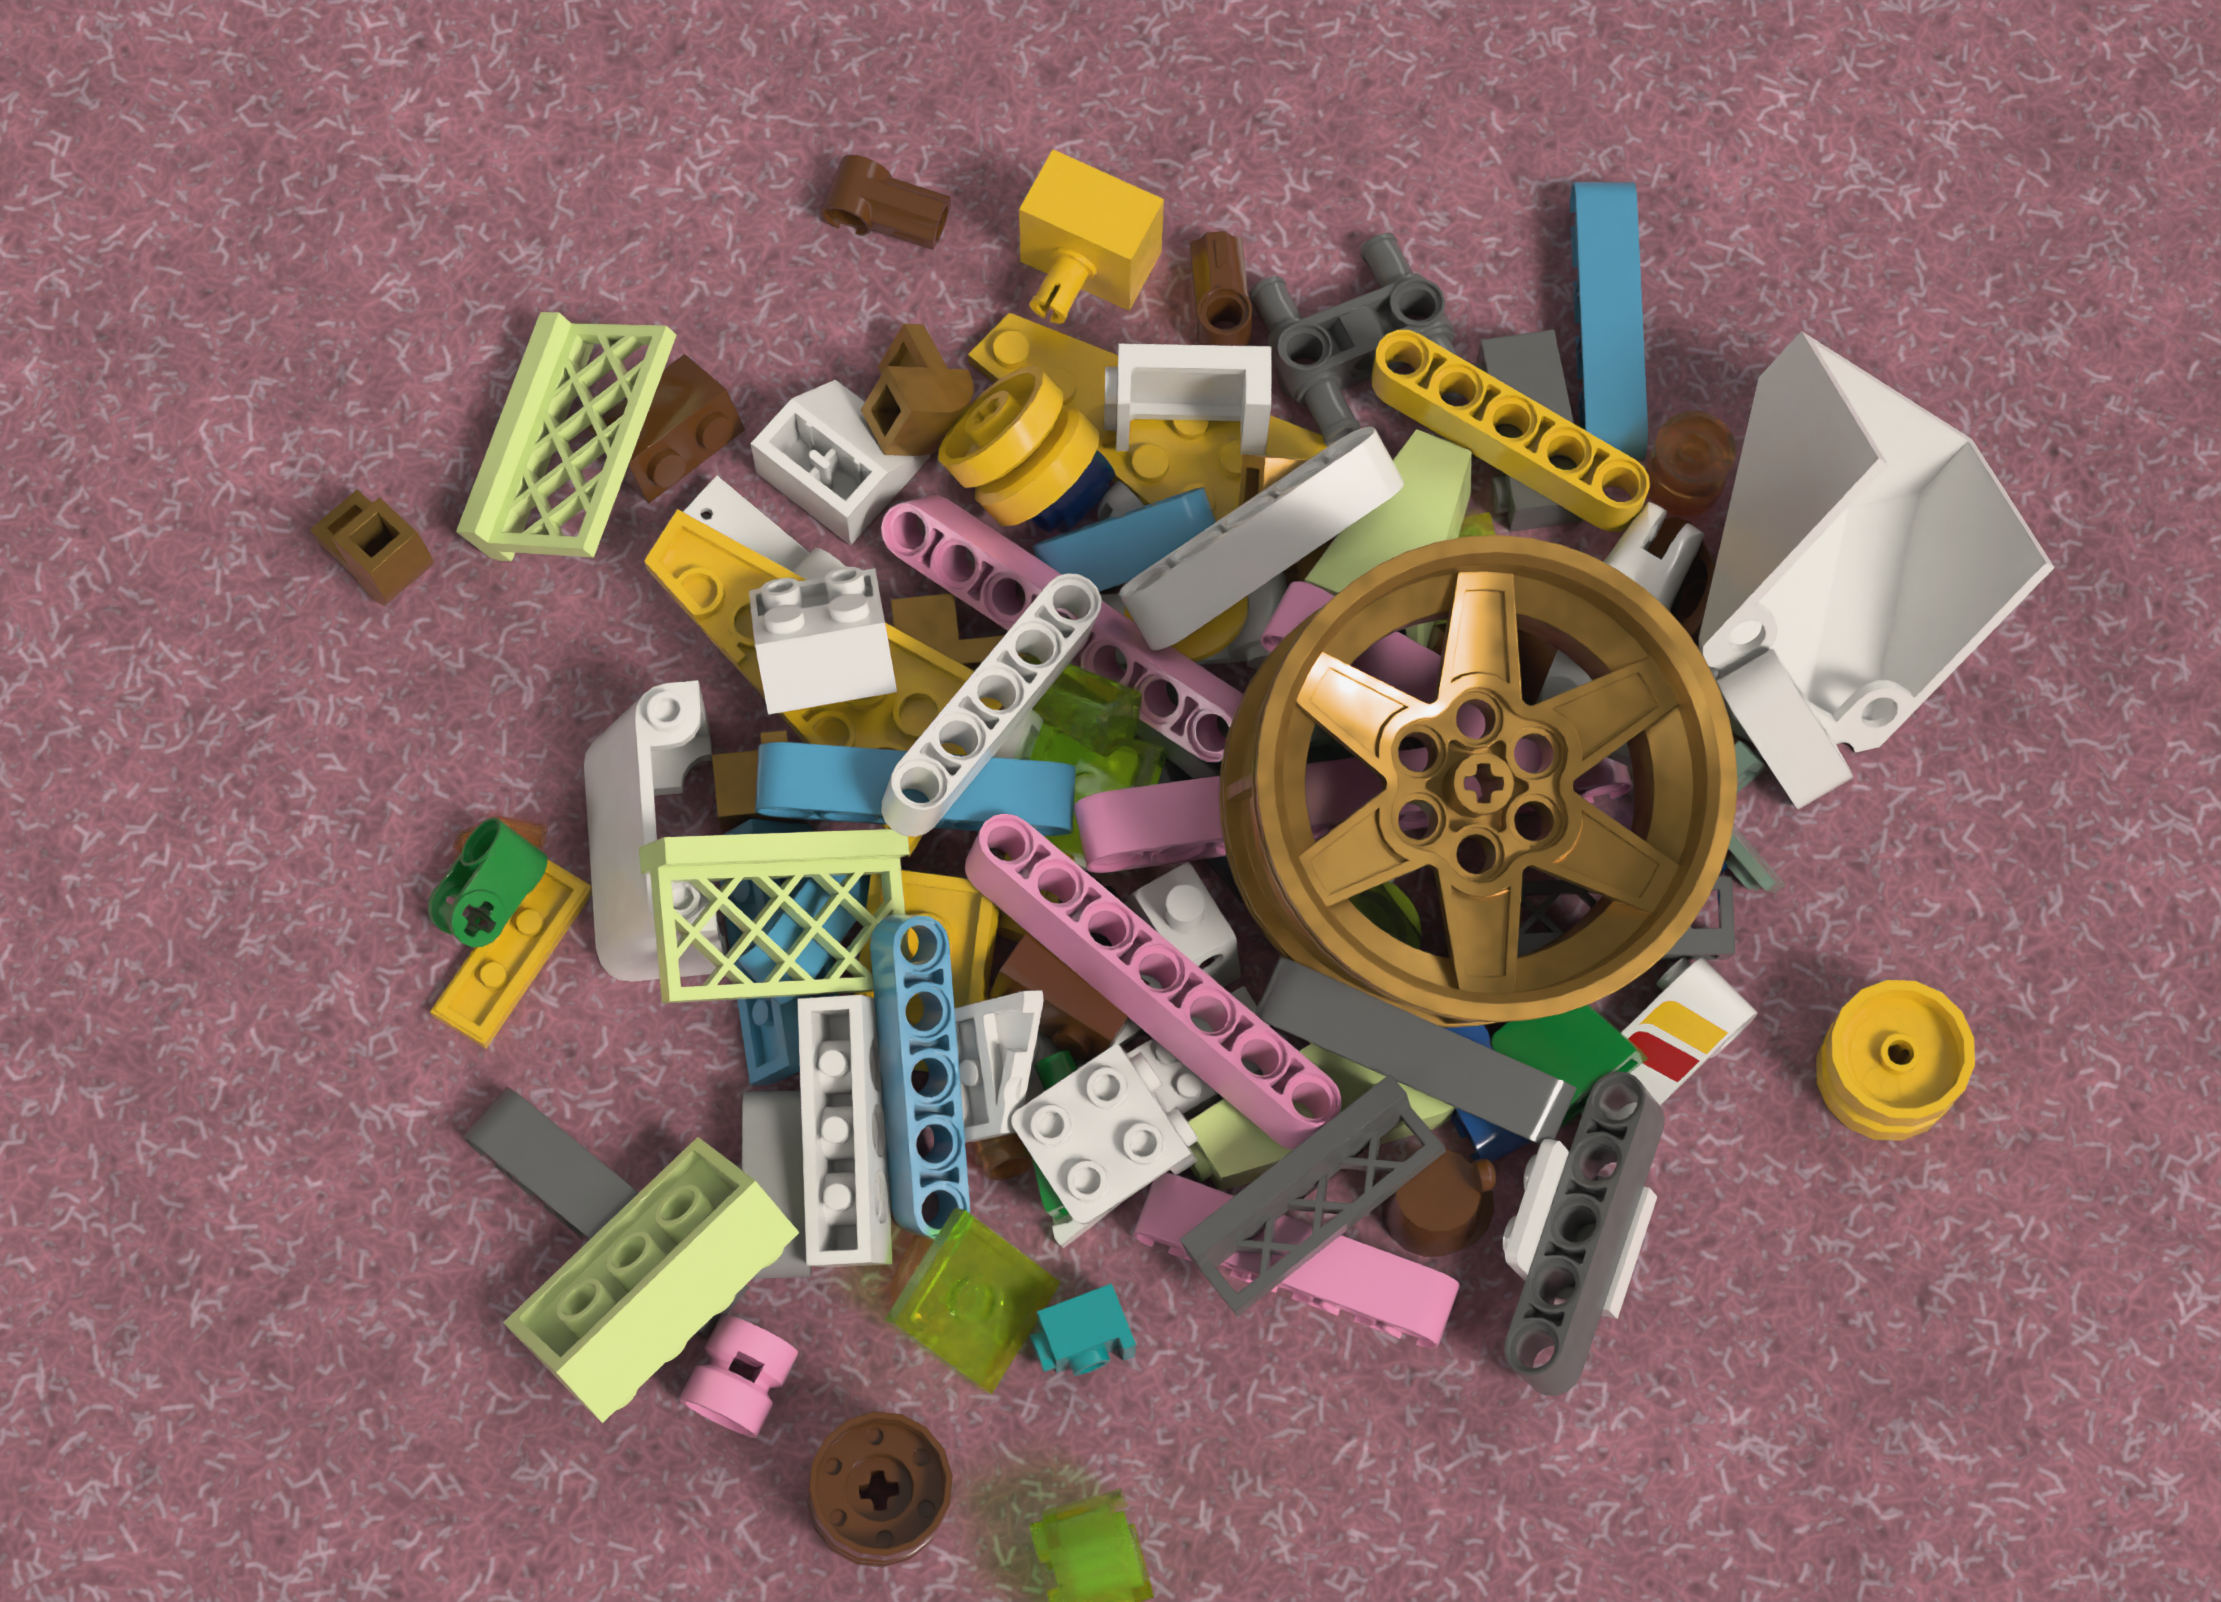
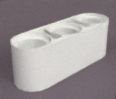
(1785, 728)

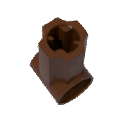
(870, 199)
(1221, 289)

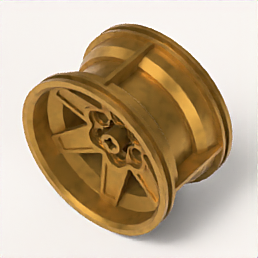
(1643, 692)

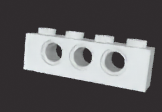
(843, 1134)

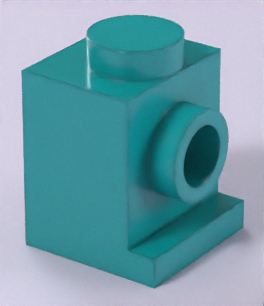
(1082, 1333)

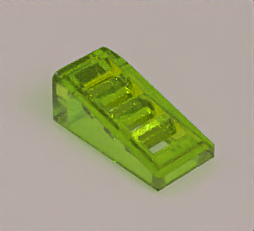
(1090, 708)

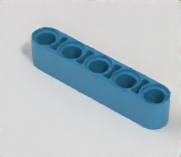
(1609, 315)
(852, 781)
(899, 1051)

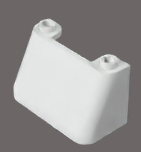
(624, 769)

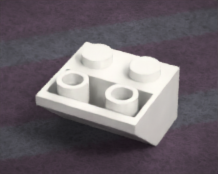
(830, 460)
(821, 640)

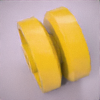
(1019, 446)
(1915, 1030)

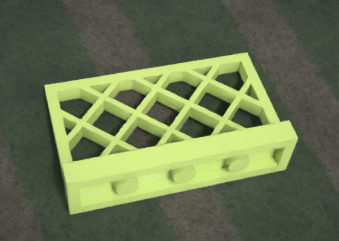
(535, 428)
(761, 860)

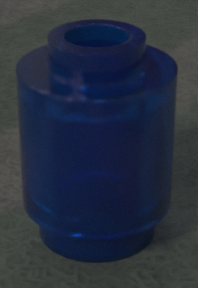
(1079, 498)

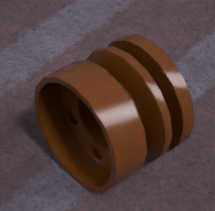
(907, 1461)

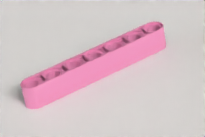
(993, 593)
(1142, 950)

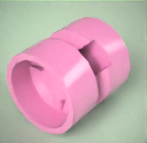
(728, 1396)

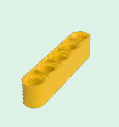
(1497, 404)

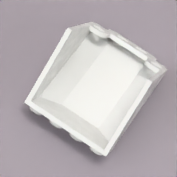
(1860, 547)

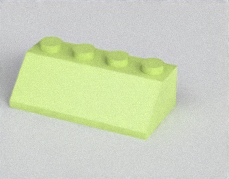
(652, 1278)

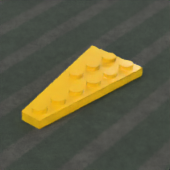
(1162, 454)
(712, 584)

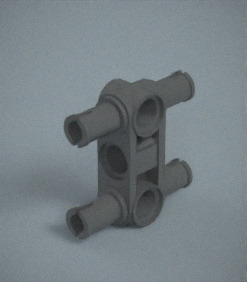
(1348, 334)

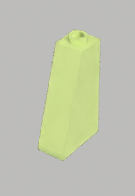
(1421, 513)
(1238, 1151)

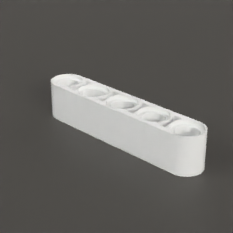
(1261, 538)
(979, 728)

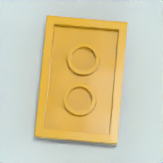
(970, 928)

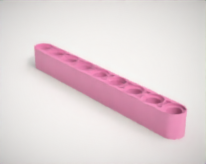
(1183, 817)

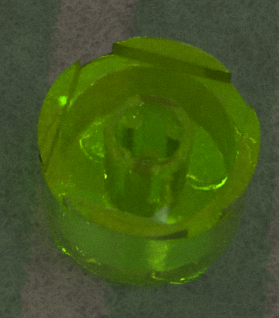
(1092, 1551)

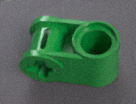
(489, 878)

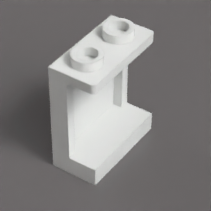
(1191, 385)

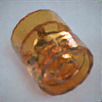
(1690, 463)

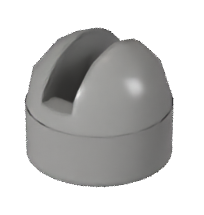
(1117, 502)

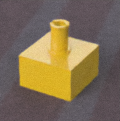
(1087, 235)

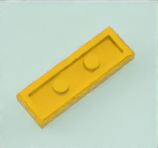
(502, 971)

